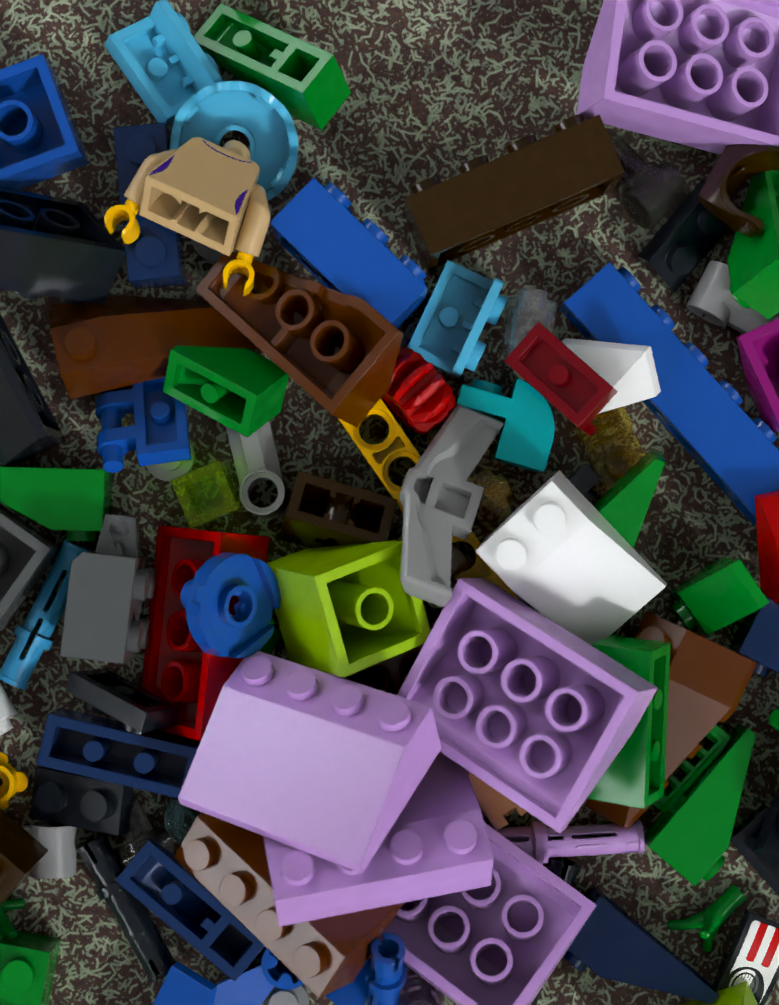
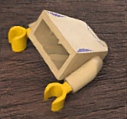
(204, 195)

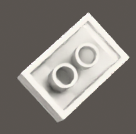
(570, 562)

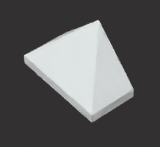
(623, 366)

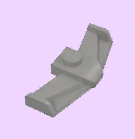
(442, 502)

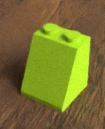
(347, 607)

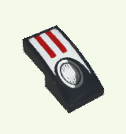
(752, 956)

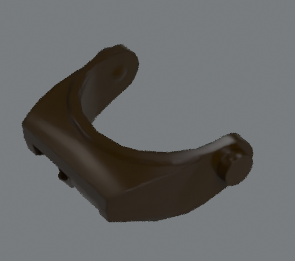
(733, 168)

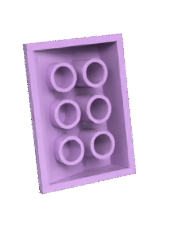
(686, 71)
(524, 700)
(310, 759)
(429, 852)
(497, 938)

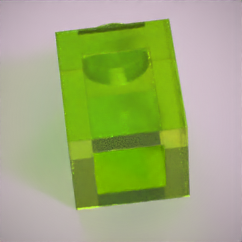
(207, 494)

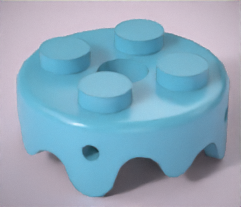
(251, 111)

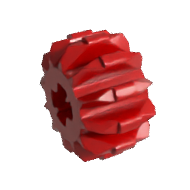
(418, 393)

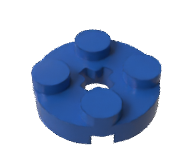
(208, 602)

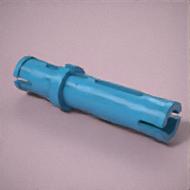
(16, 667)

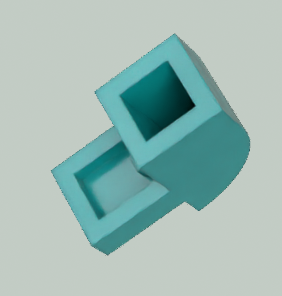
(528, 420)

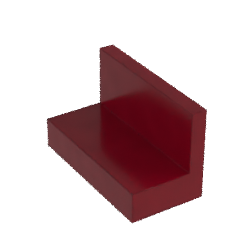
(561, 377)

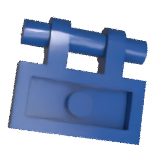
(158, 431)

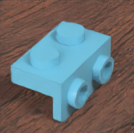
(162, 61)
(456, 318)

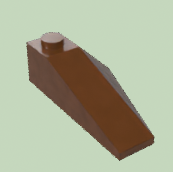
(316, 335)
(132, 339)
(703, 690)

